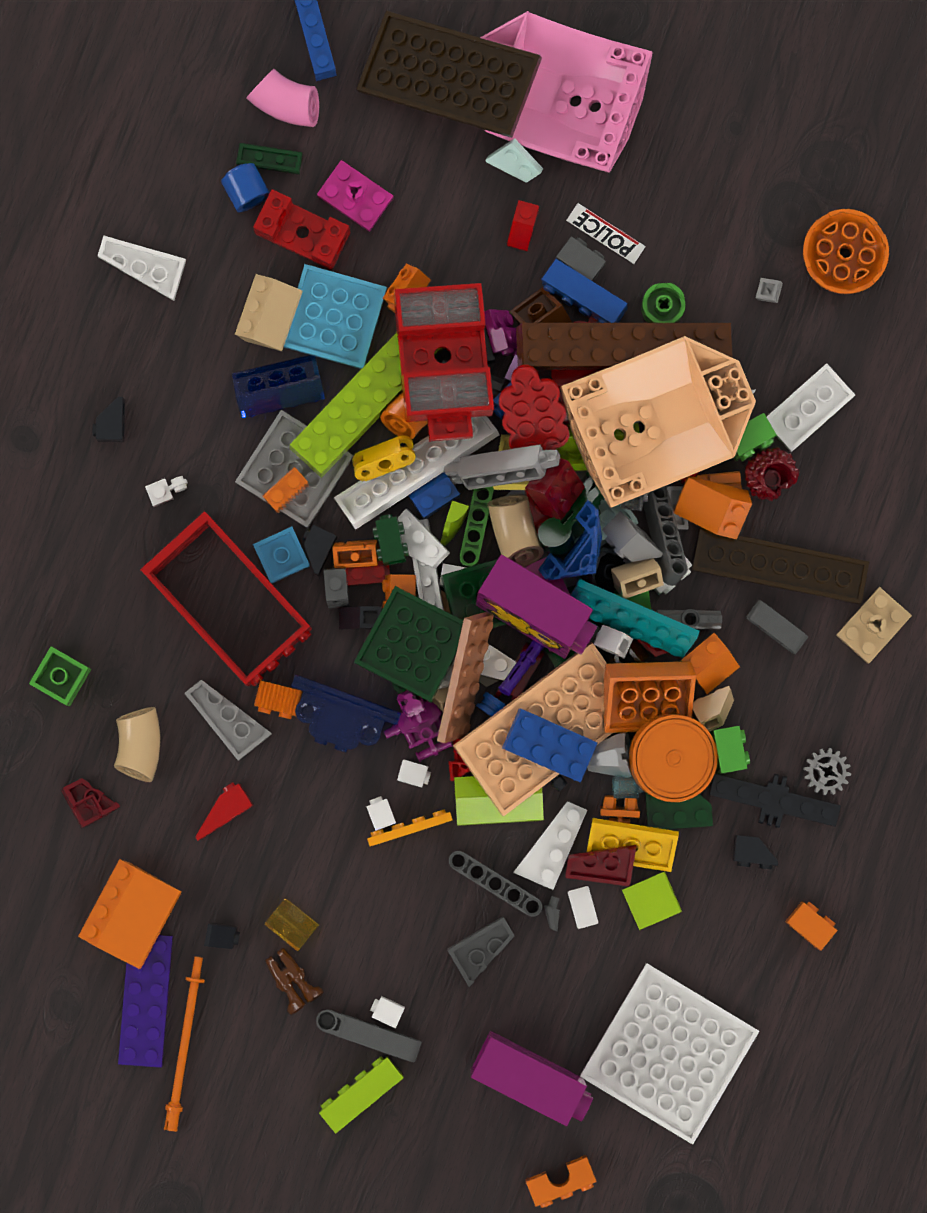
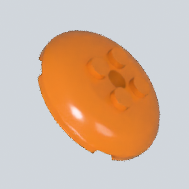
(853, 232)

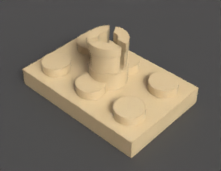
(873, 625)

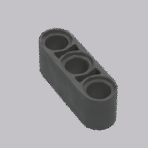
(777, 627)

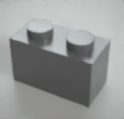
(581, 258)

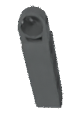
(368, 1035)

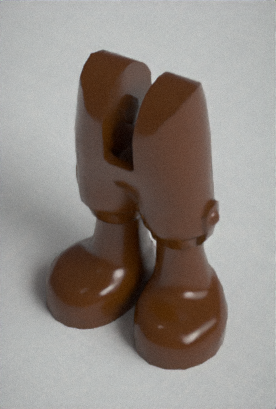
(289, 974)

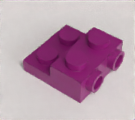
(501, 332)

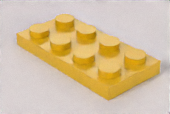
(653, 845)

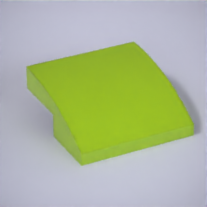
(652, 900)

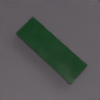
(270, 158)

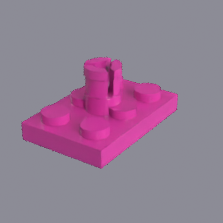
(355, 195)

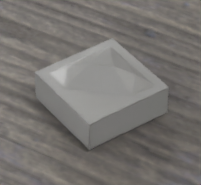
(769, 290)

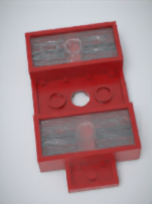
(449, 391)

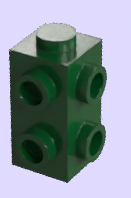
(389, 532)

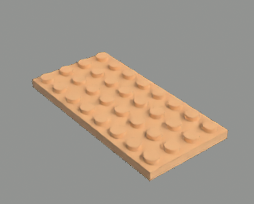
(566, 696)

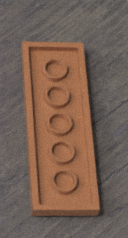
(465, 677)

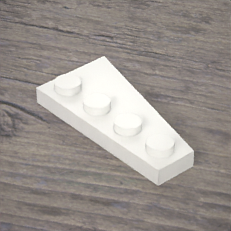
(551, 850)

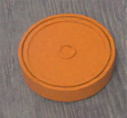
(673, 757)

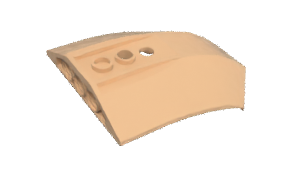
(690, 409)

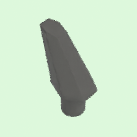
(552, 913)

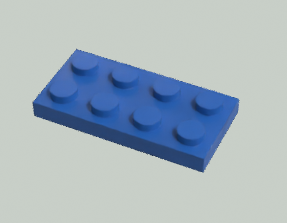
(549, 745)

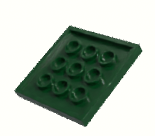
(411, 644)

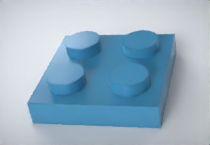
(281, 555)

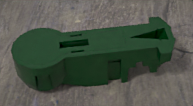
(559, 535)

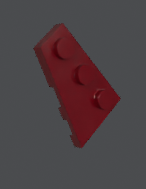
(603, 866)

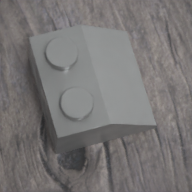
(630, 539)

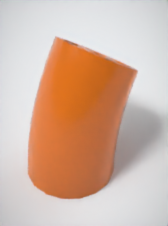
(394, 419)

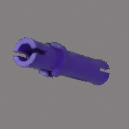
(527, 659)

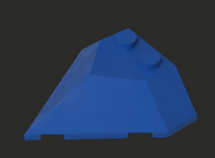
(584, 554)

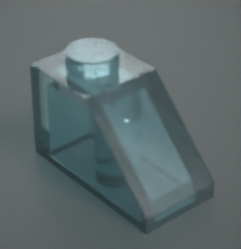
(625, 787)

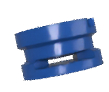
(490, 704)

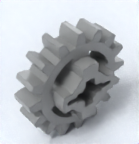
(822, 780)

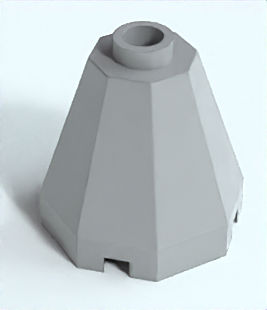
(612, 756)

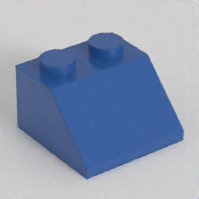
(434, 495)

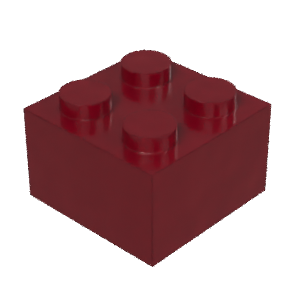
(556, 490)

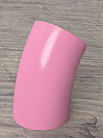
(286, 100)

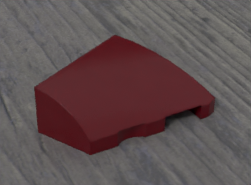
(87, 802)

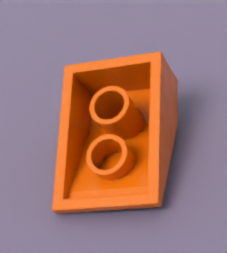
(713, 506)

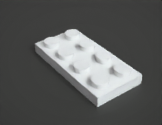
(809, 407)

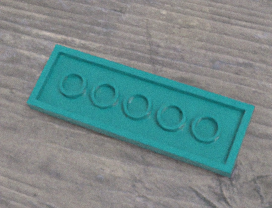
(635, 619)

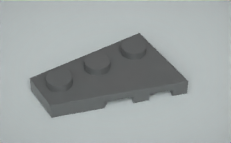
(480, 948)

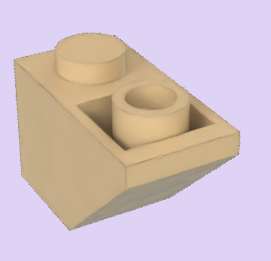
(713, 708)

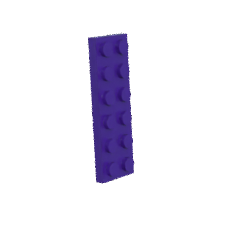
(146, 1007)

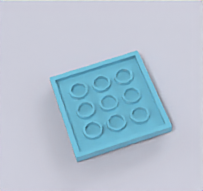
(335, 316)

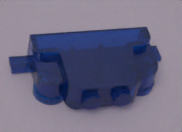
(340, 716)

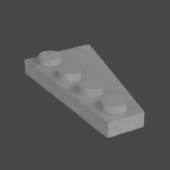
(229, 722)

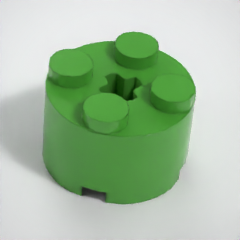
(661, 294)

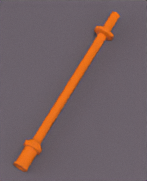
(174, 1106)

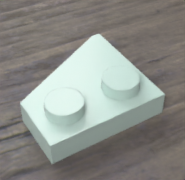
(515, 161)

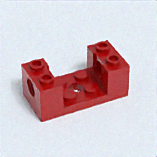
(282, 219)

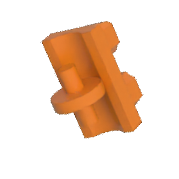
(629, 810)

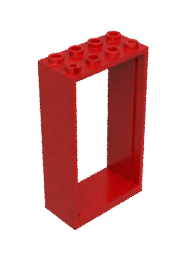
(174, 548)

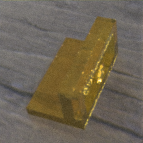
(291, 924)

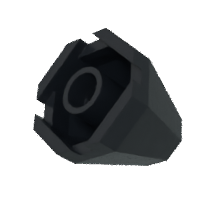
(603, 578)

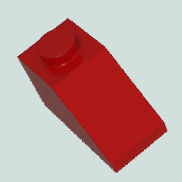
(522, 225)

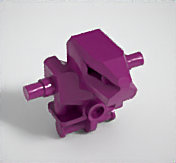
(419, 724)

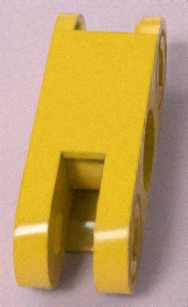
(383, 458)

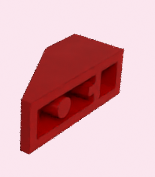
(227, 807)

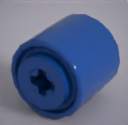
(245, 187)

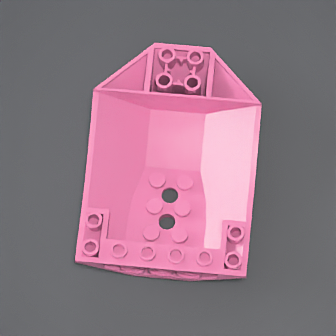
(570, 67)

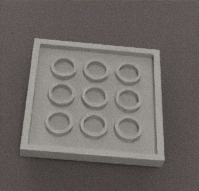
(275, 459)

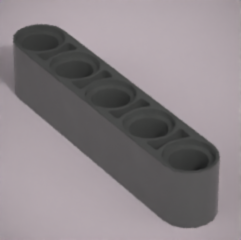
(665, 535)
(506, 885)

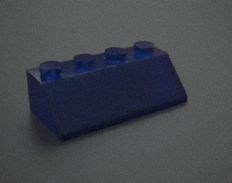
(278, 386)

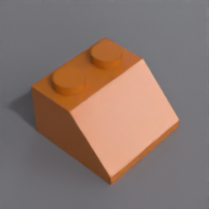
(711, 663)

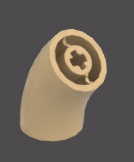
(515, 529)
(138, 744)

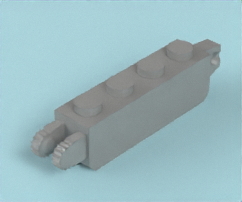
(502, 467)

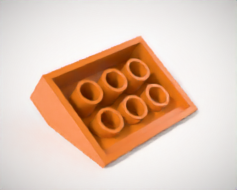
(645, 691)
(130, 913)

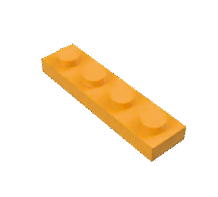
(400, 830)

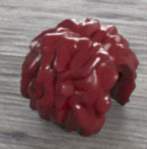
(770, 473)

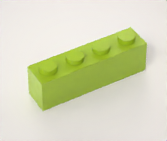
(361, 1094)

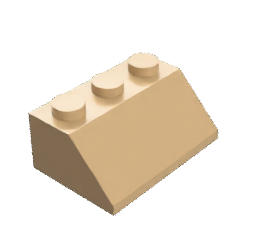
(268, 312)

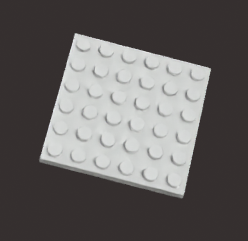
(669, 1053)

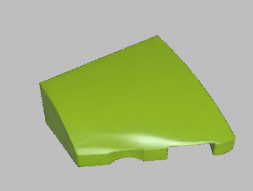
(454, 521)

